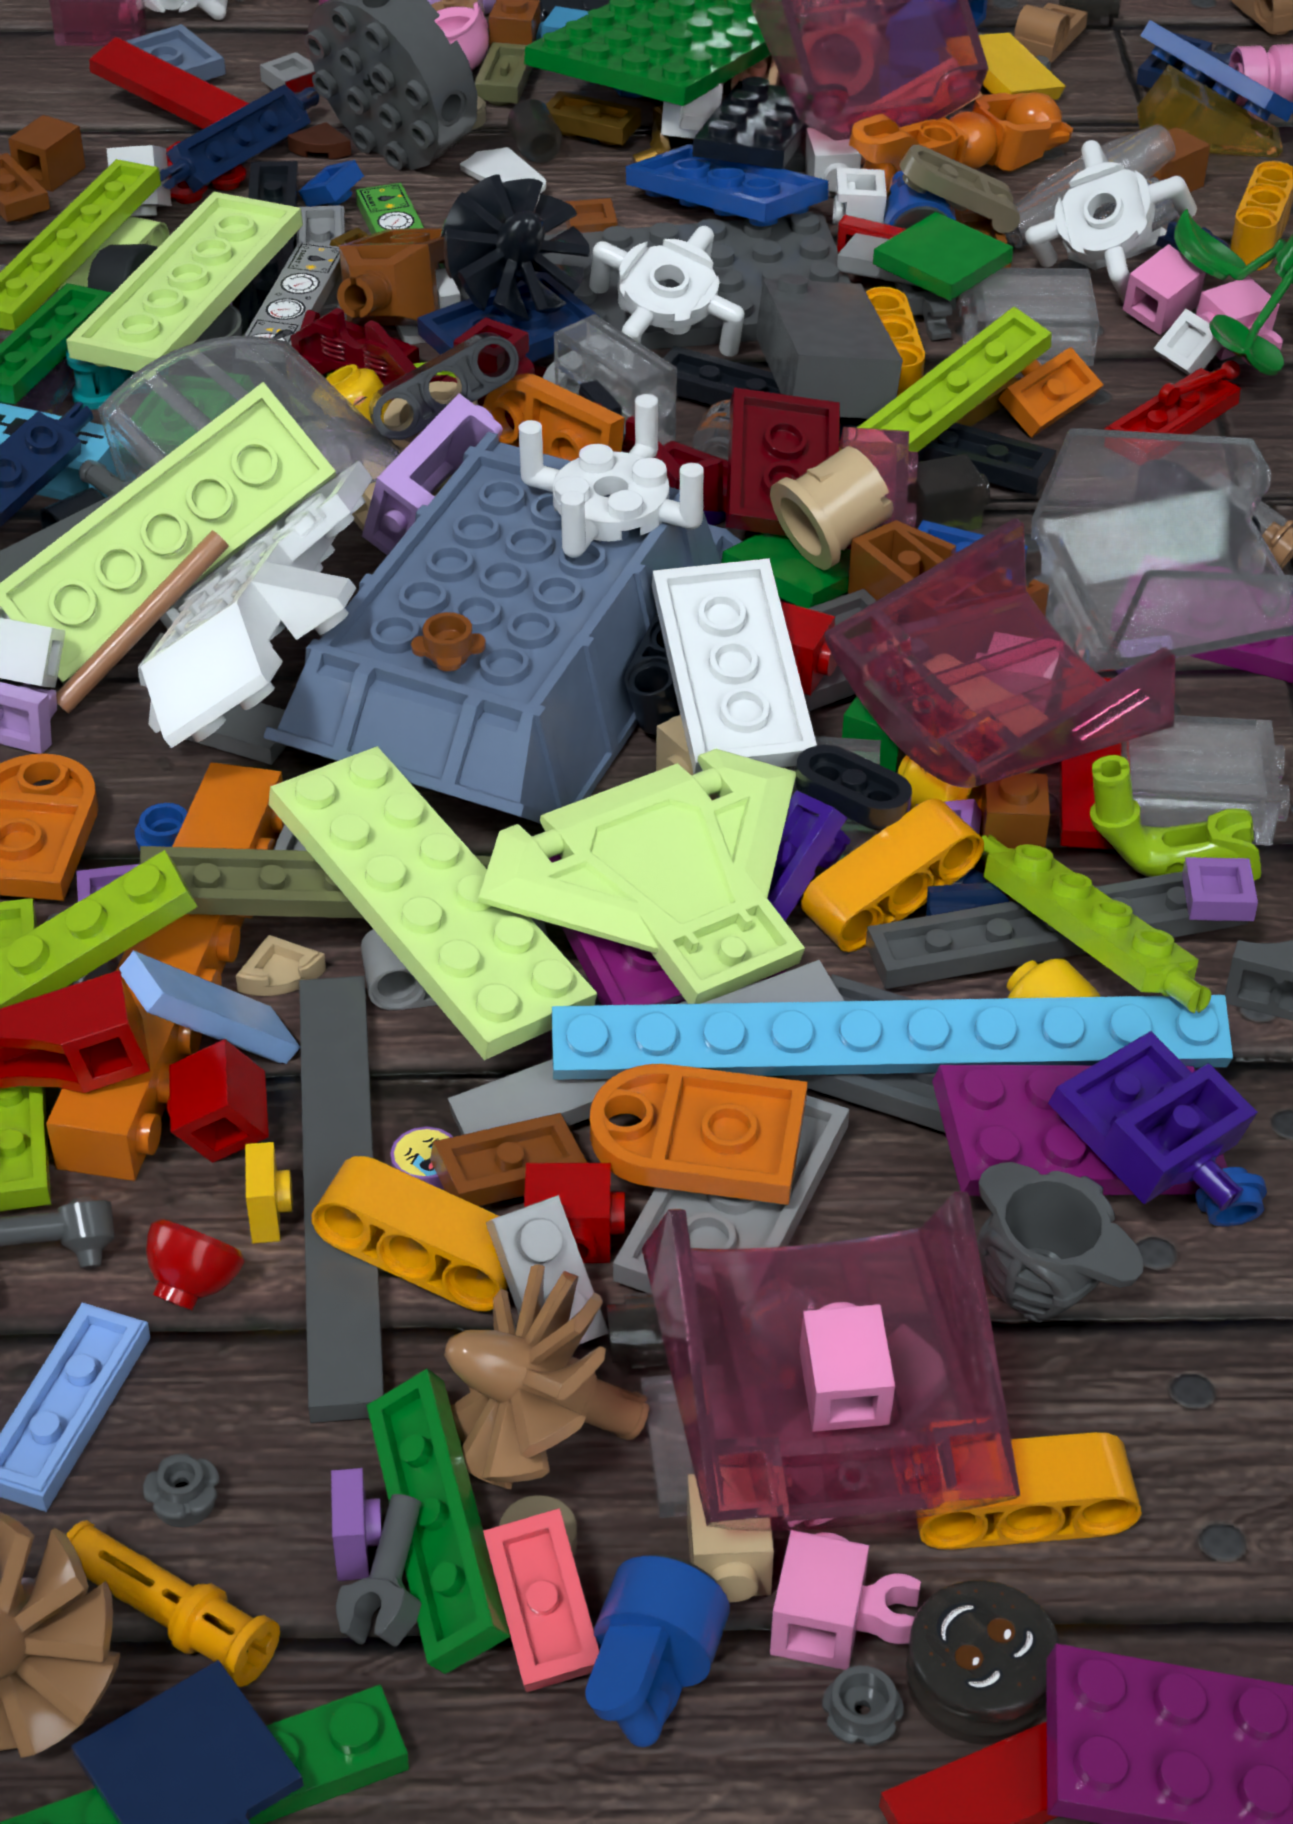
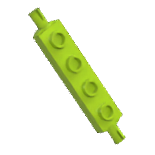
(1095, 922)

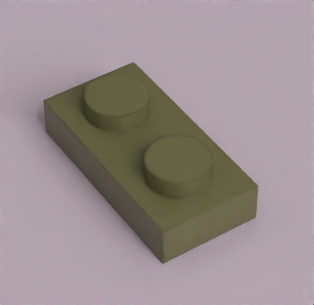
(503, 74)

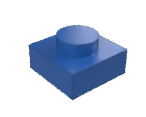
(331, 184)

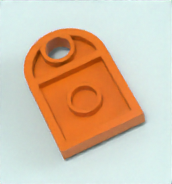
(565, 417)
(43, 825)
(701, 1130)

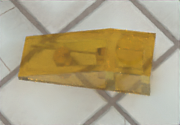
(1202, 112)

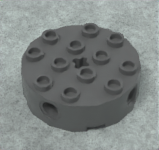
(392, 78)

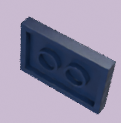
(447, 324)

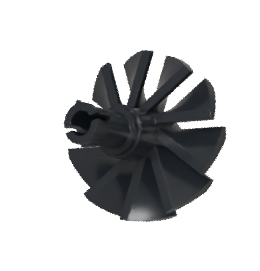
(499, 241)

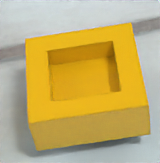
(266, 1192)

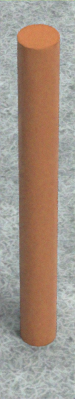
(140, 621)

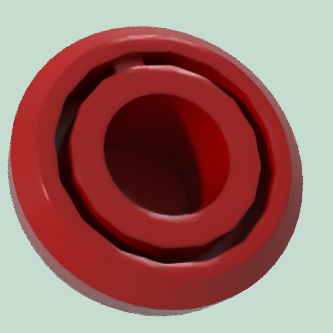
(189, 1263)

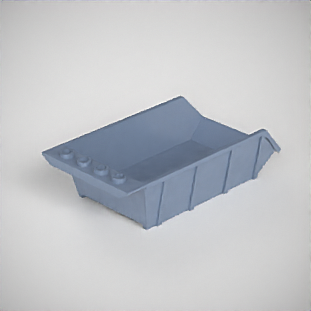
(548, 695)

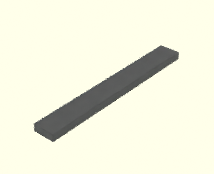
(337, 1125)

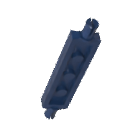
(238, 138)
(38, 455)

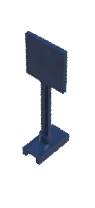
(189, 1757)

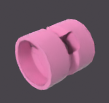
(1269, 68)

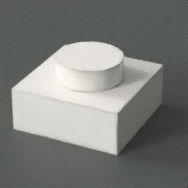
(1188, 343)

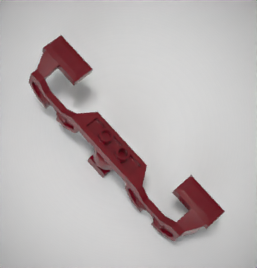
(334, 343)

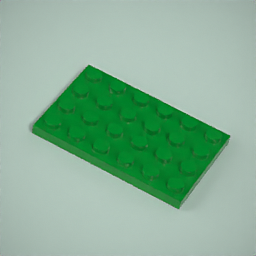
(655, 46)

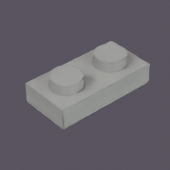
(542, 1237)

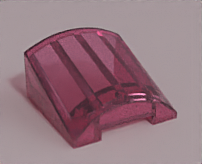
(981, 679)
(742, 1394)

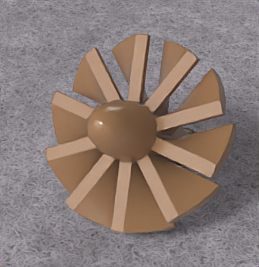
(529, 1386)
(50, 1642)

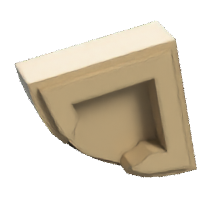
(278, 968)

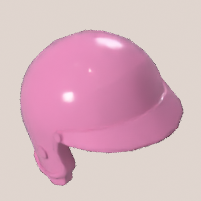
(468, 28)

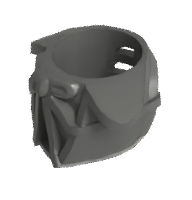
(1050, 1240)

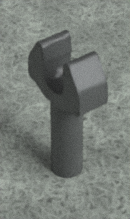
(384, 1584)

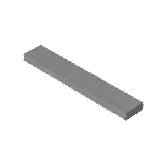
(535, 1093)

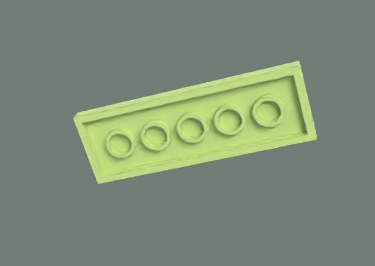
(185, 282)
(225, 478)
(421, 895)

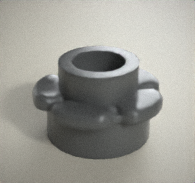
(186, 1504)
(868, 1688)

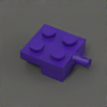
(1157, 1119)

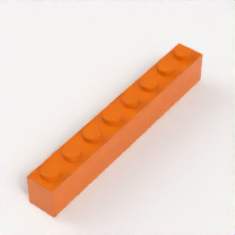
(121, 1123)

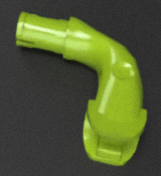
(1163, 849)

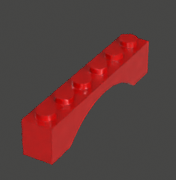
(74, 1037)

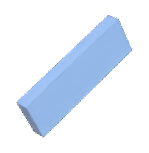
(208, 1008)
(67, 1403)

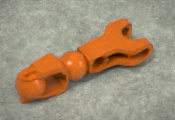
(998, 131)

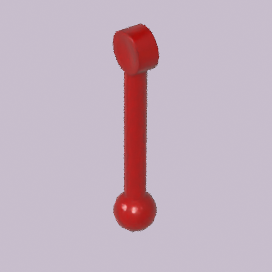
(1170, 393)

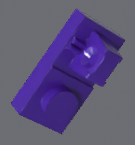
(808, 840)

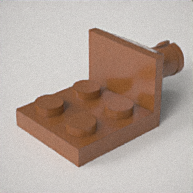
(391, 276)

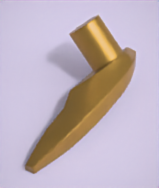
(659, 144)

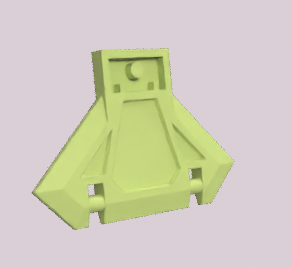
(664, 871)

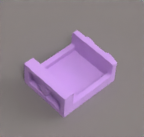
(422, 469)

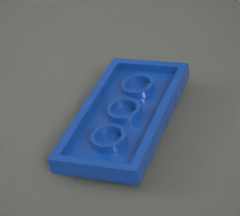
(727, 186)

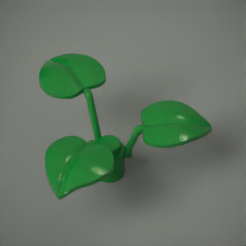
(1222, 262)

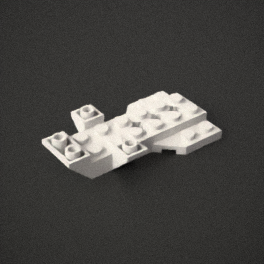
(224, 624)

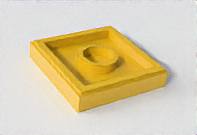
(1015, 68)

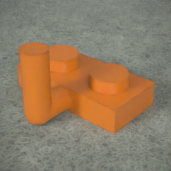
(1050, 391)

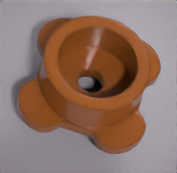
(448, 641)

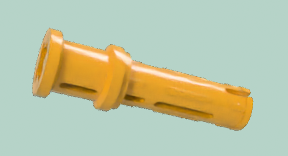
(195, 1616)

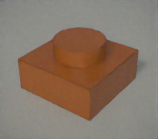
(593, 215)

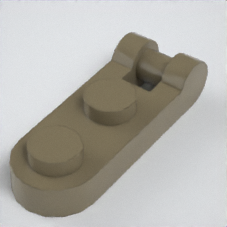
(960, 186)

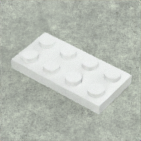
(732, 662)

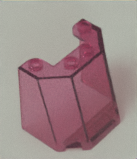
(873, 58)

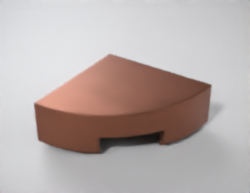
(320, 139)

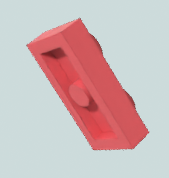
(542, 1599)

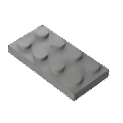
(737, 1222)

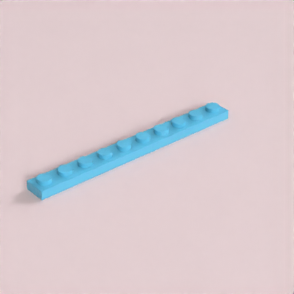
(879, 1034)

